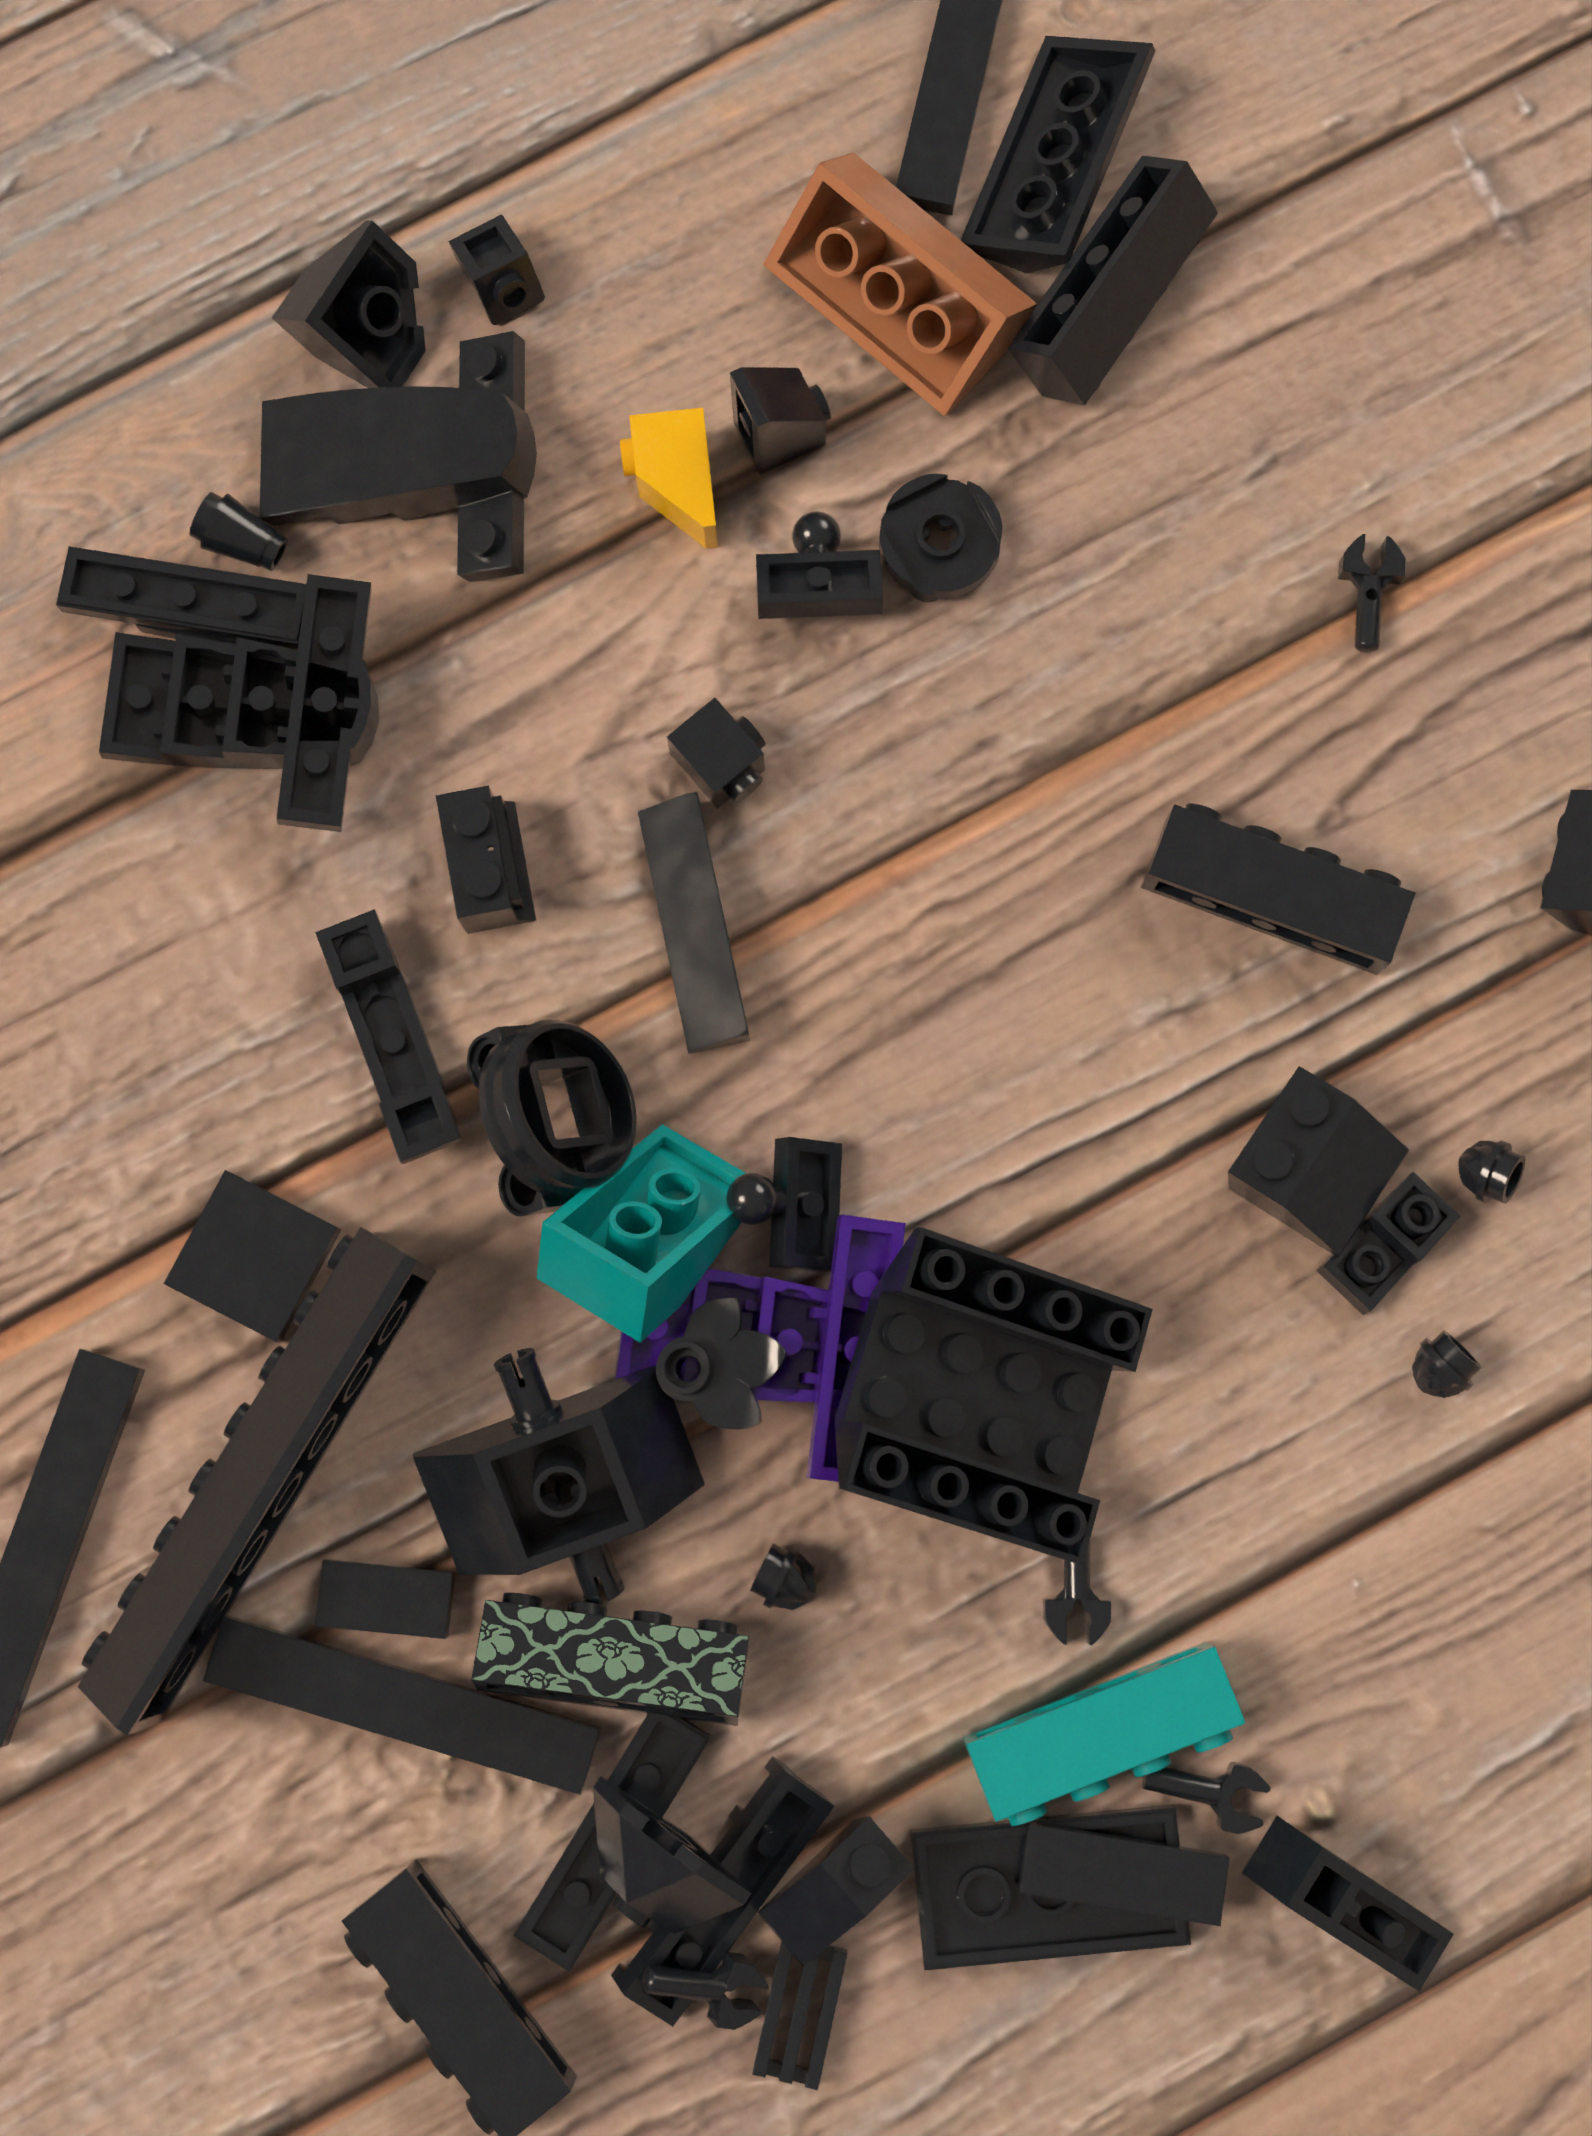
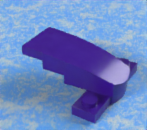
(809, 1322)

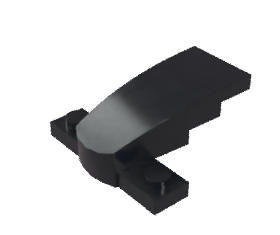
(413, 455)
(255, 703)

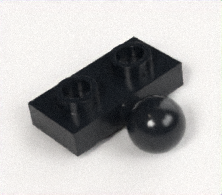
(818, 577)
(800, 1200)

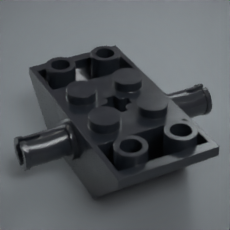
(623, 1462)

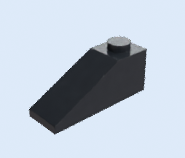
(1347, 1903)

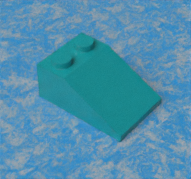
(642, 1235)

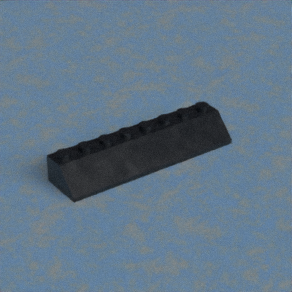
(254, 1481)

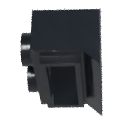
(492, 885)

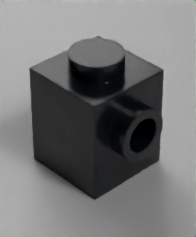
(719, 753)

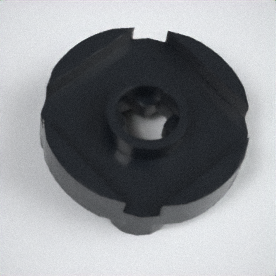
(949, 504)

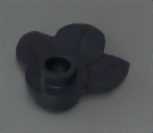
(730, 1364)

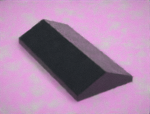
(1056, 151)

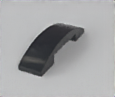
(390, 1036)

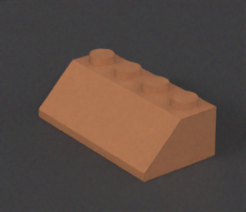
(897, 281)

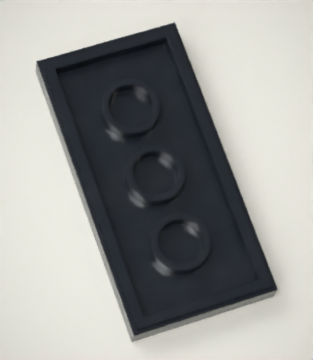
(978, 1916)

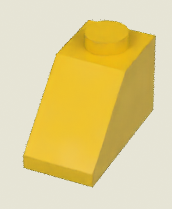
(673, 469)

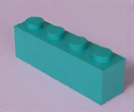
(1104, 1732)

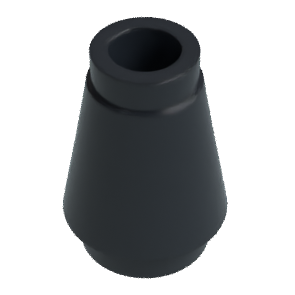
(236, 532)

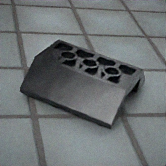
(983, 1392)

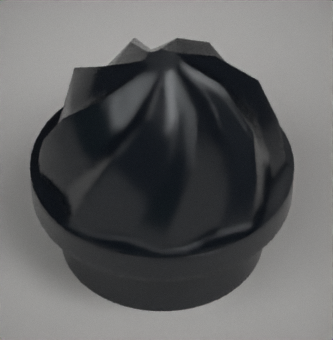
(1491, 1170)
(1444, 1366)
(785, 1579)

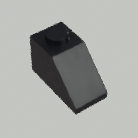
(777, 414)
(836, 1889)

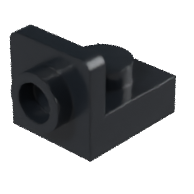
(498, 269)

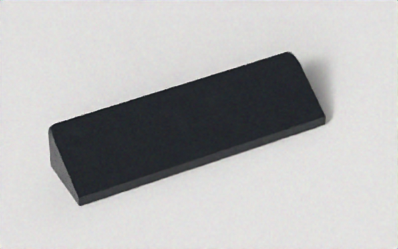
(693, 924)

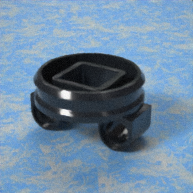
(510, 1070)

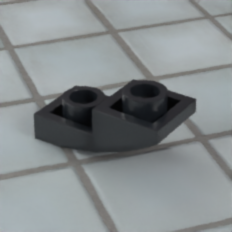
(1389, 1243)

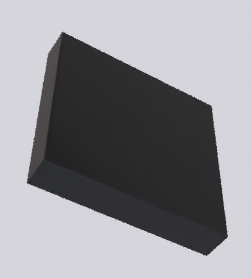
(252, 1256)

